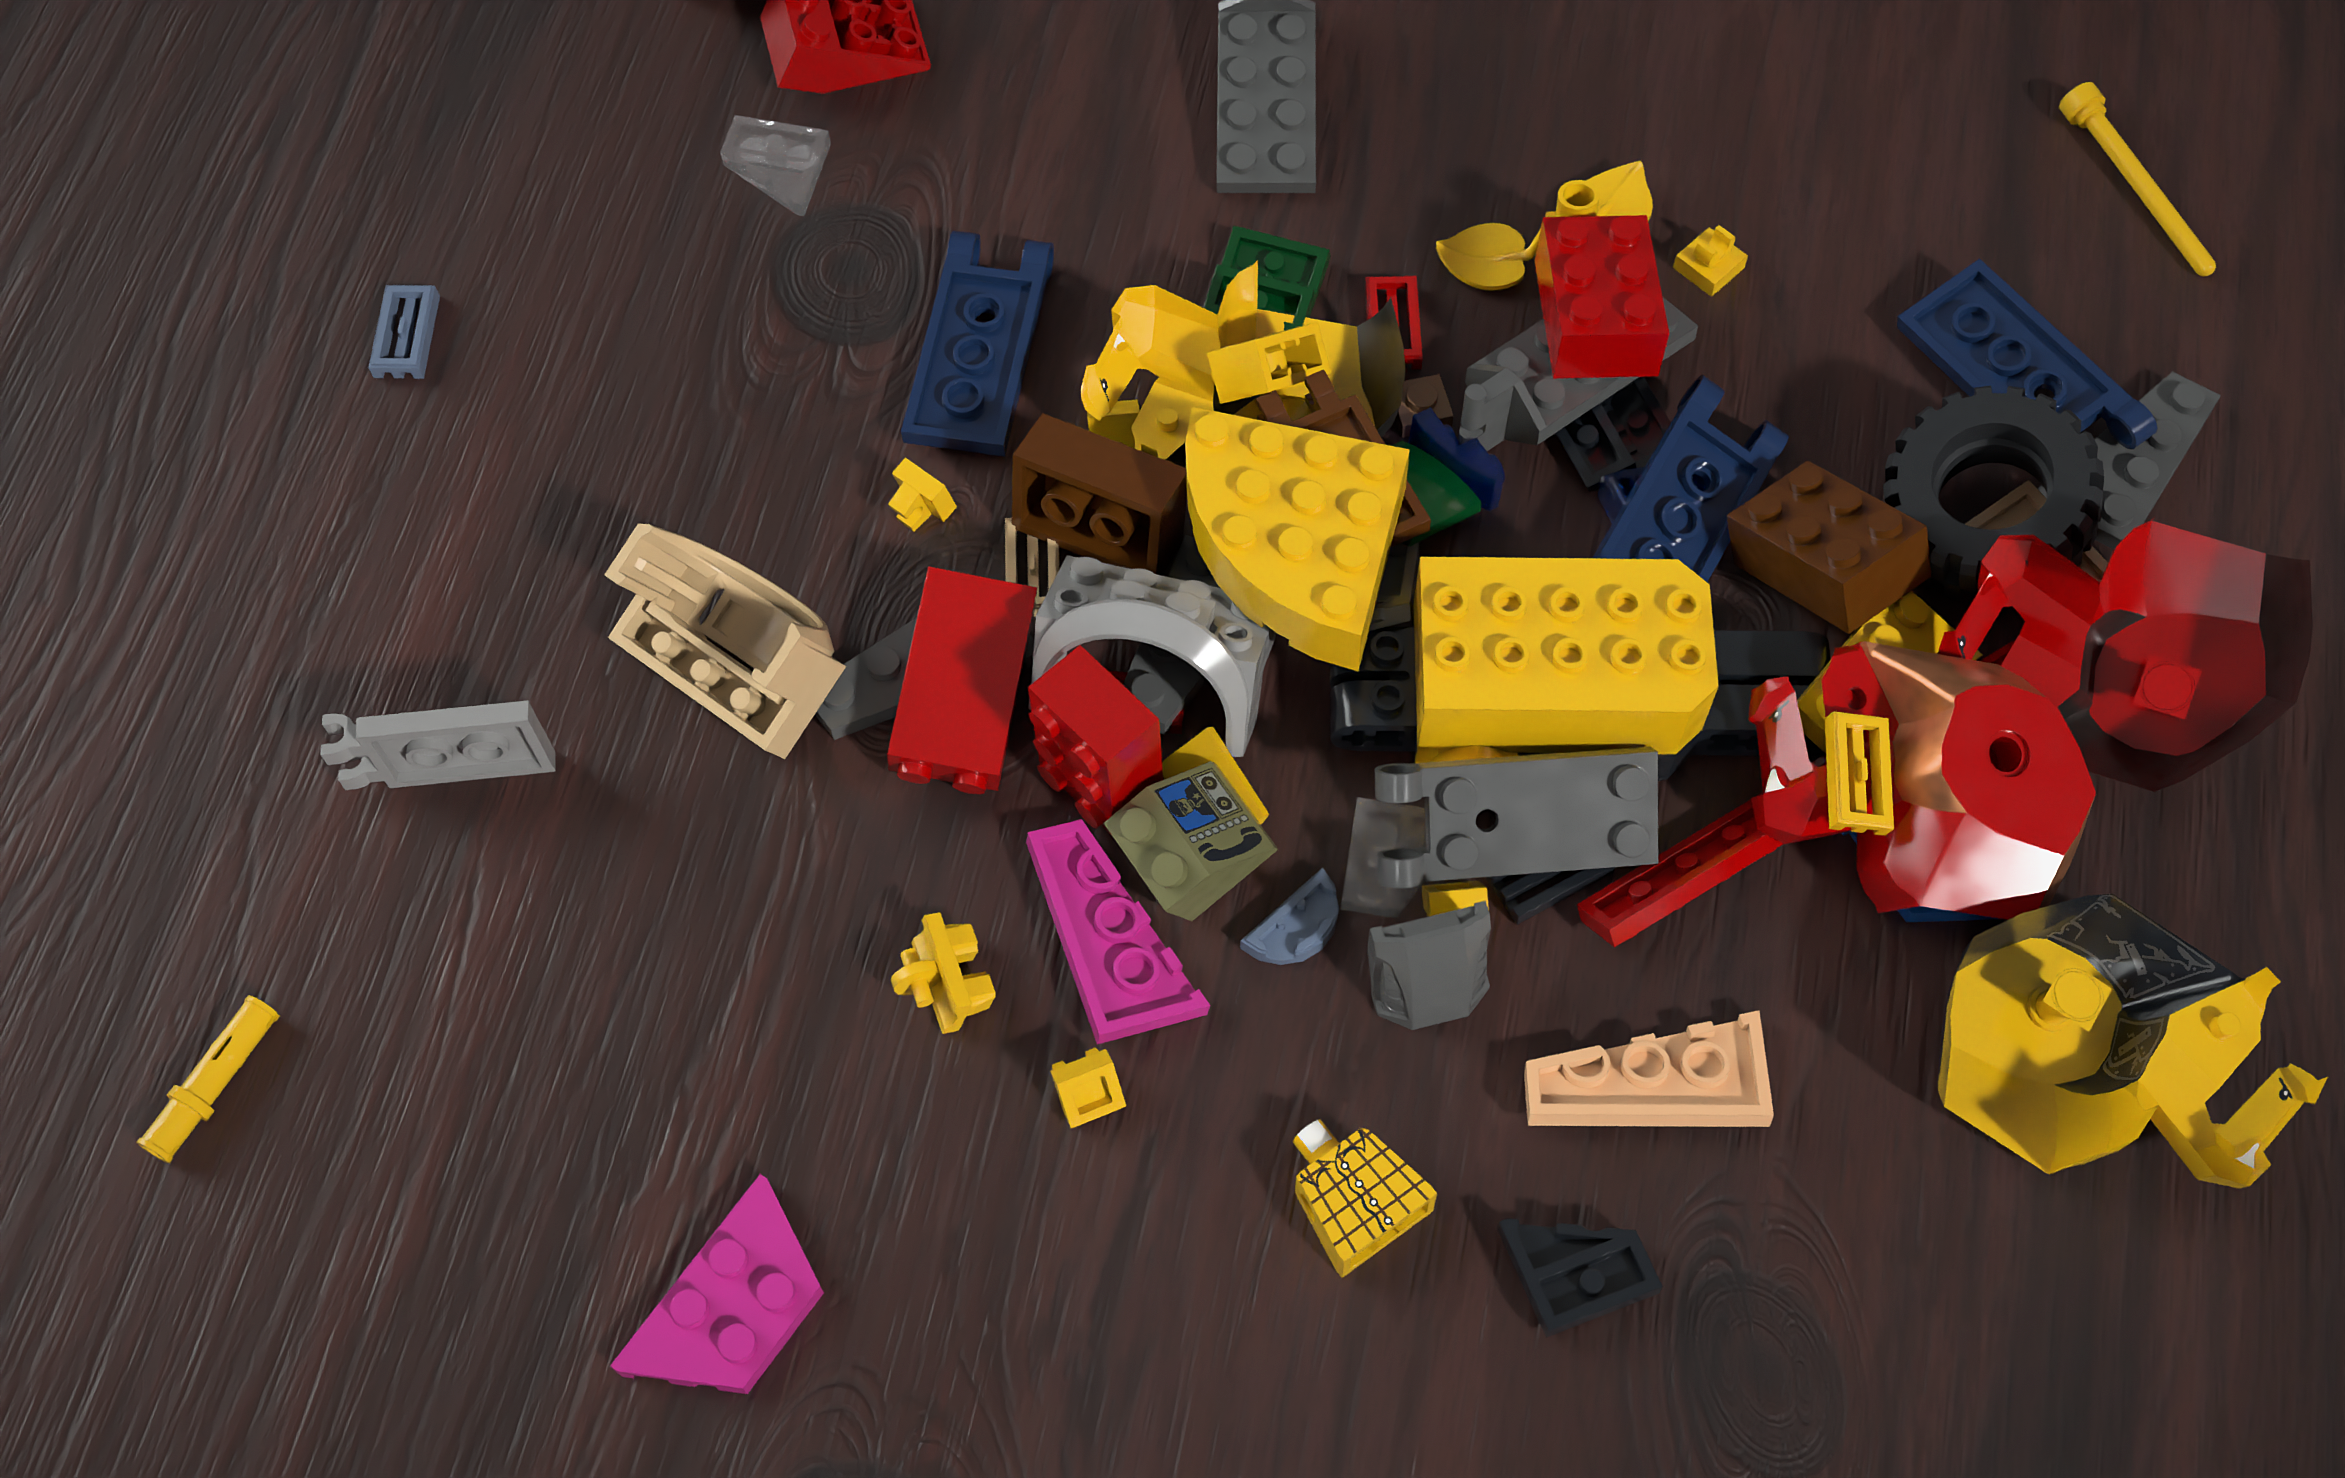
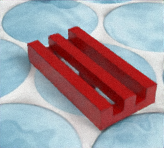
(1390, 284)

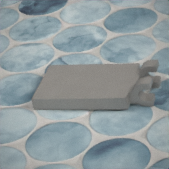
(439, 745)

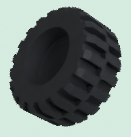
(2004, 431)

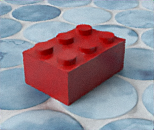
(1601, 297)
(1093, 736)

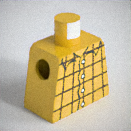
(1357, 1194)

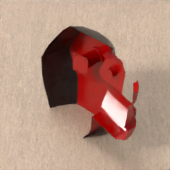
(2161, 659)

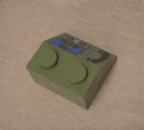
(1190, 839)

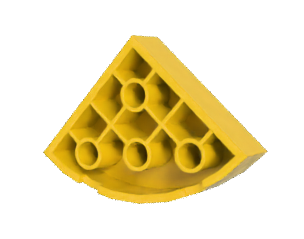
(1295, 526)

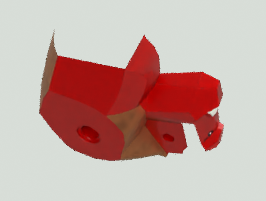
(1979, 774)

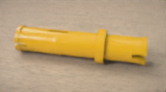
(207, 1080)

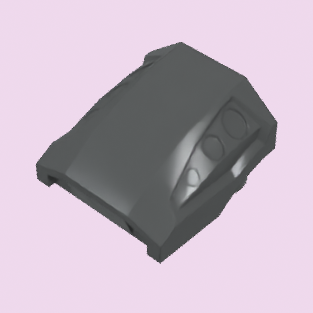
(1430, 967)

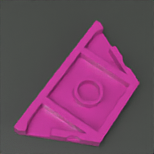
(729, 1304)

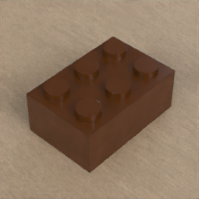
(1098, 496)
(1829, 546)

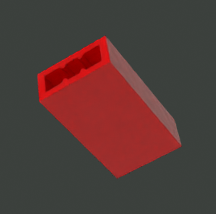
(961, 681)

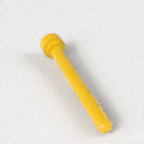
(2086, 108)

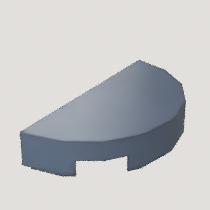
(1298, 925)

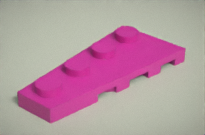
(1113, 952)

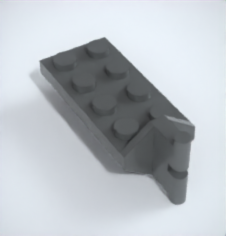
(1266, 96)
(1518, 400)

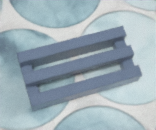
(401, 364)

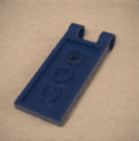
(1993, 337)
(972, 368)
(1667, 512)

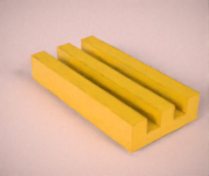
(1839, 781)

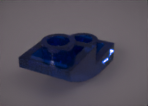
(1469, 460)

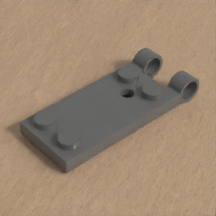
(1548, 811)

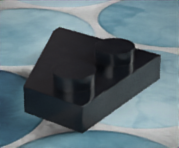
(1578, 1271)

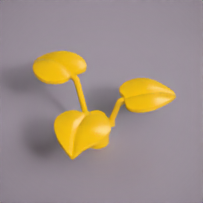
(1494, 253)

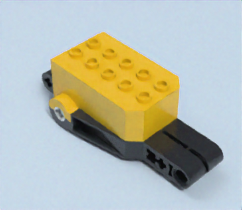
(1563, 662)

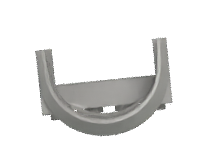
(1181, 616)

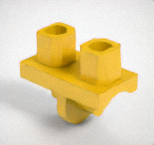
(935, 976)

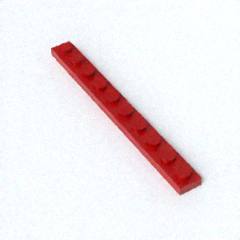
(1687, 869)

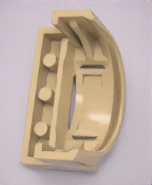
(751, 619)

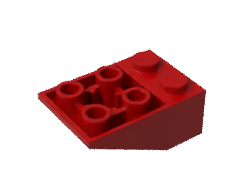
(842, 42)

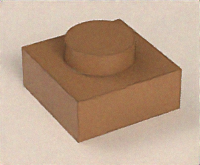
(1420, 395)

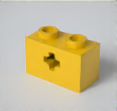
(1268, 362)

